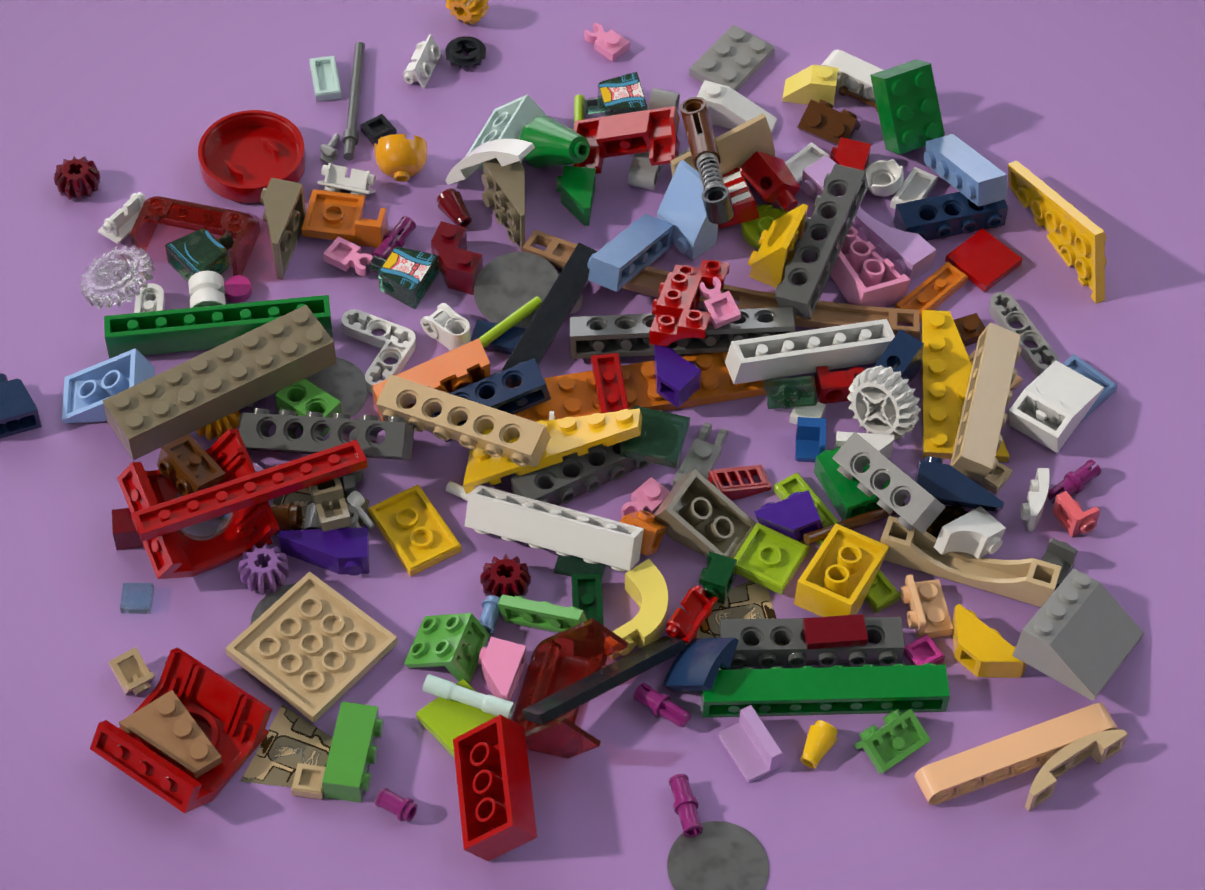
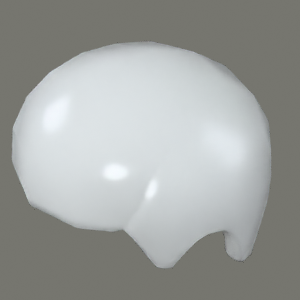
(884, 177)

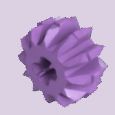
(264, 568)

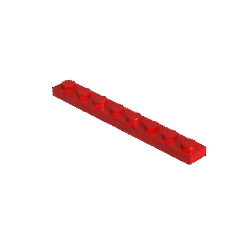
(249, 490)

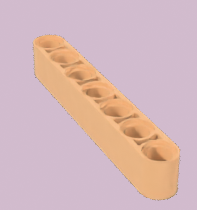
(1009, 754)

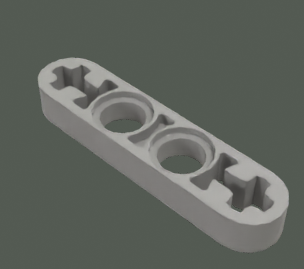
(1027, 332)

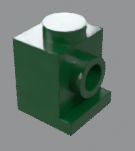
(718, 576)

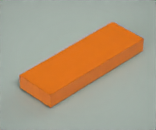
(934, 290)

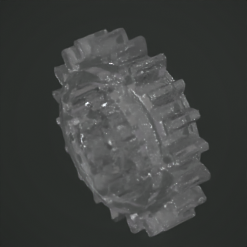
(117, 276)

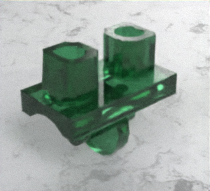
(790, 392)

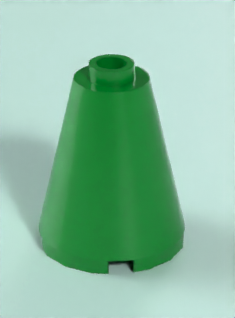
(553, 143)

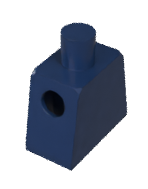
(903, 355)
(17, 408)

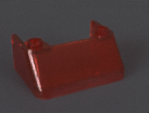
(198, 216)
(555, 665)

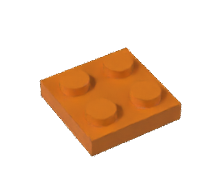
(332, 215)

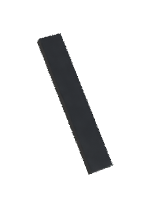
(553, 309)
(603, 680)

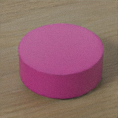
(237, 288)

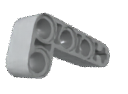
(641, 171)

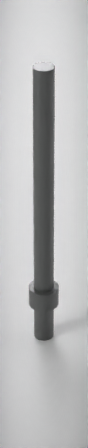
(351, 135)

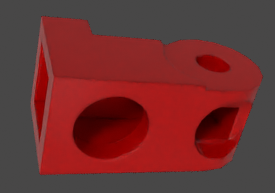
(835, 385)

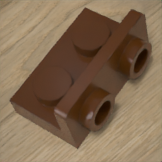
(188, 466)

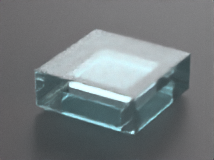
(137, 598)

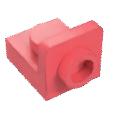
(1072, 517)

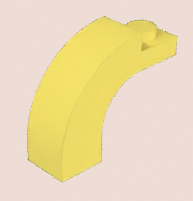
(650, 593)

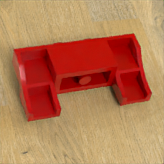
(631, 134)
(678, 302)

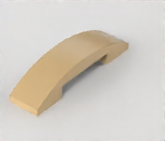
(1098, 745)

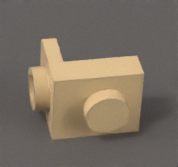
(131, 672)

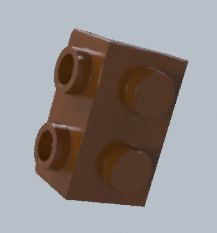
(827, 123)

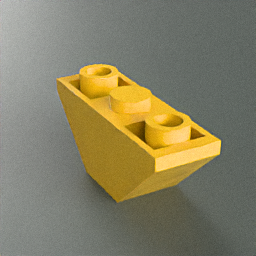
(983, 648)

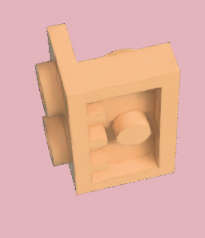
(926, 608)

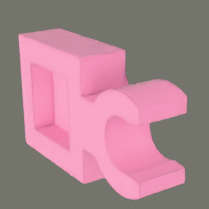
(607, 44)
(346, 255)
(720, 305)
(646, 497)

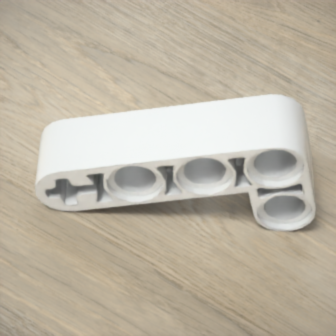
(853, 73)

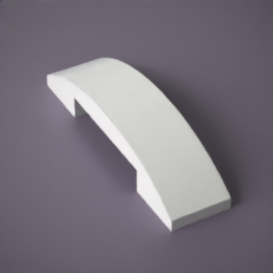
(505, 150)

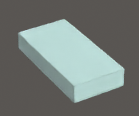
(325, 78)

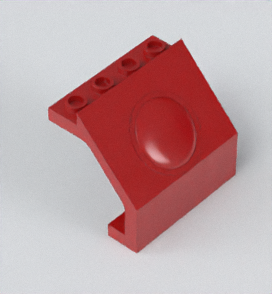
(221, 709)

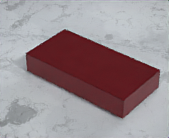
(835, 631)

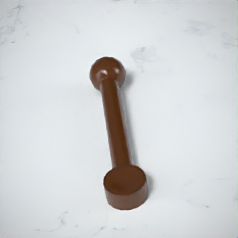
(843, 90)

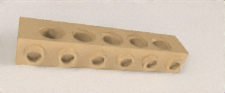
(401, 392)

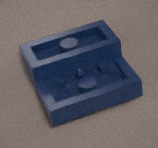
(699, 664)

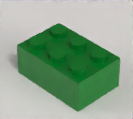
(907, 106)

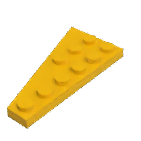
(1070, 232)
(944, 385)
(567, 437)

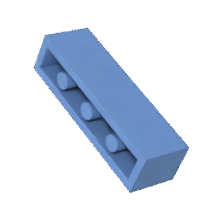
(966, 170)
(630, 252)

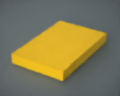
(414, 530)

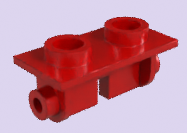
(698, 608)

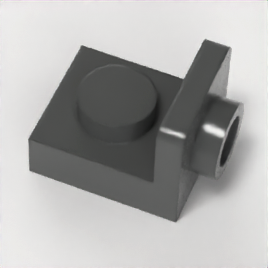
(1060, 554)

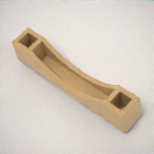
(1021, 580)

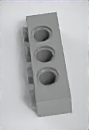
(922, 506)

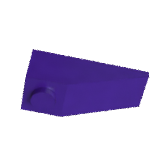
(334, 550)

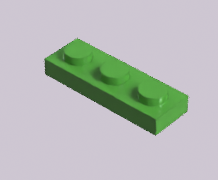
(539, 614)

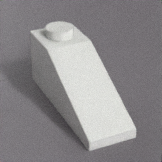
(729, 107)

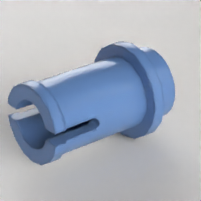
(490, 613)

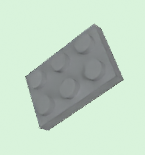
(732, 59)

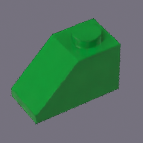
(577, 191)

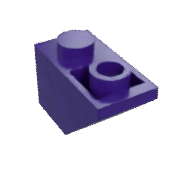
(674, 376)
(791, 516)

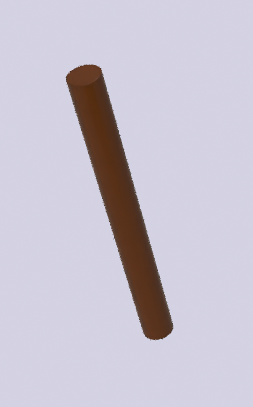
(851, 523)

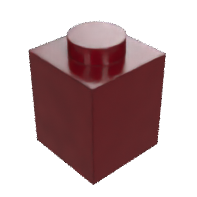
(124, 531)

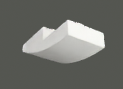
(1033, 508)

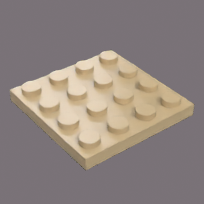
(311, 646)

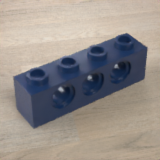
(948, 216)
(500, 386)

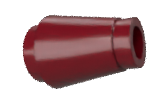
(453, 206)

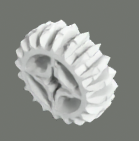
(883, 402)

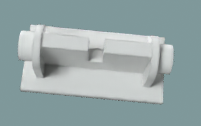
(423, 62)
(336, 179)
(122, 221)

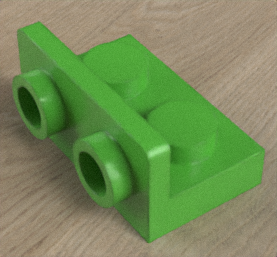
(893, 740)

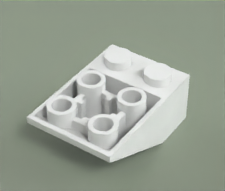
(1053, 405)

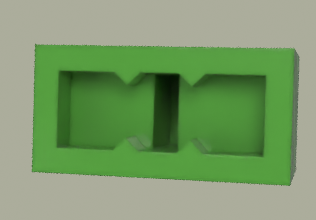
(306, 397)

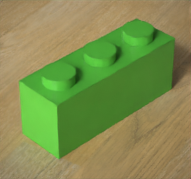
(352, 752)

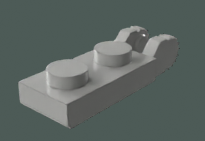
(702, 454)

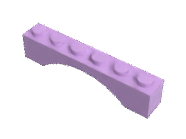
(906, 250)

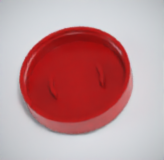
(248, 150)

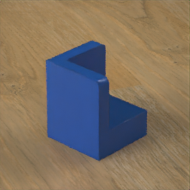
(810, 438)

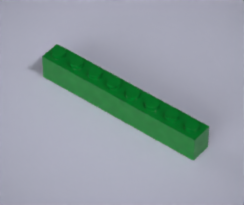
(201, 326)
(828, 690)

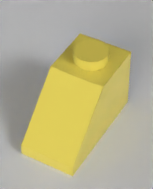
(811, 84)

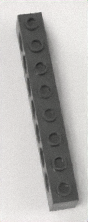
(630, 333)

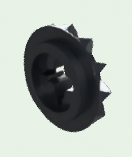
(471, 45)

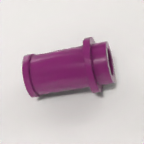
(403, 808)

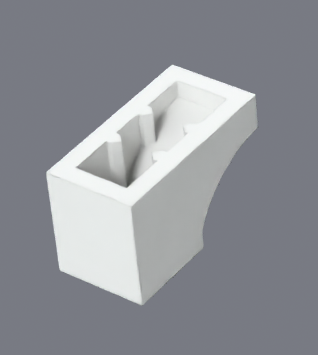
(972, 534)

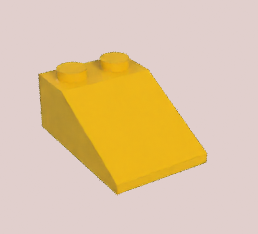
(777, 247)
(840, 573)

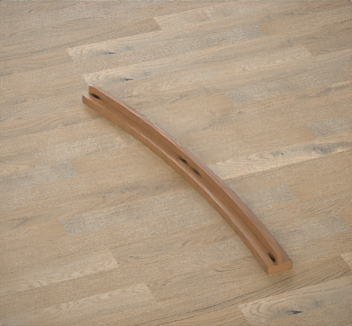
(825, 314)

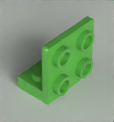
(449, 642)

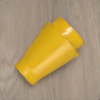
(819, 741)

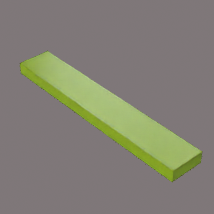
(881, 592)

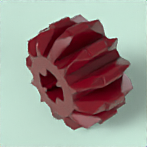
(77, 178)
(505, 577)

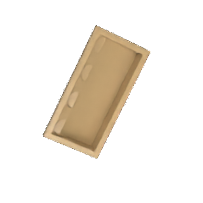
(738, 145)

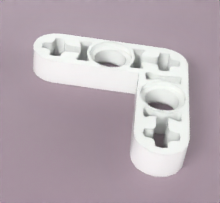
(389, 344)

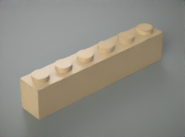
(986, 402)

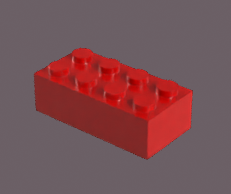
(494, 788)

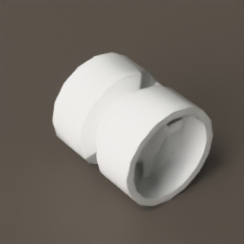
(206, 289)

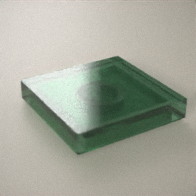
(660, 438)

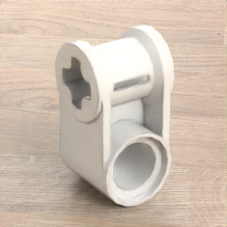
(447, 327)

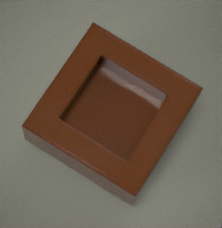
(969, 328)

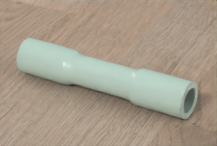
(450, 691)

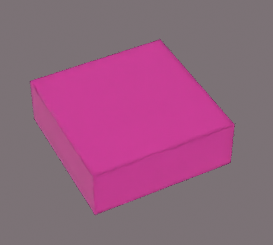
(923, 651)

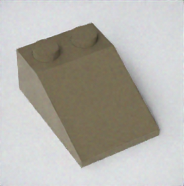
(284, 219)
(703, 517)

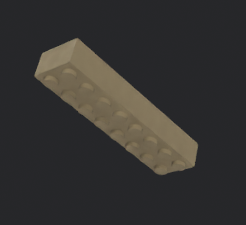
(219, 382)

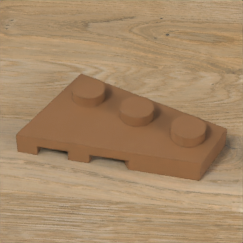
(174, 733)

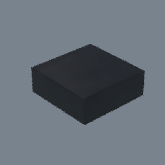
(377, 128)

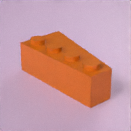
(446, 372)

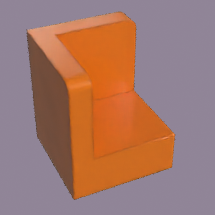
(370, 231)

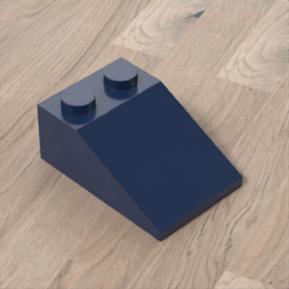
(953, 487)

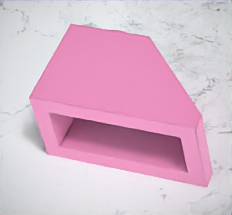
(502, 666)

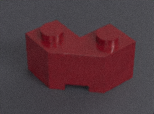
(455, 262)

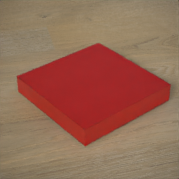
(984, 259)

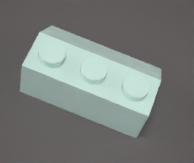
(508, 122)

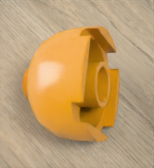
(400, 156)

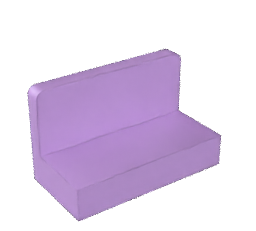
(751, 746)

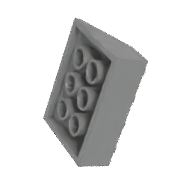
(1079, 636)

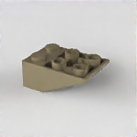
(506, 196)

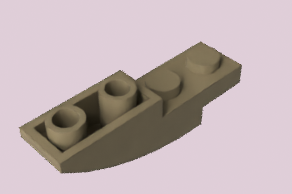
(330, 504)

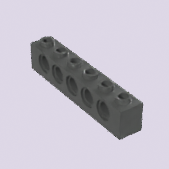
(851, 187)
(256, 425)
(589, 473)
(766, 633)

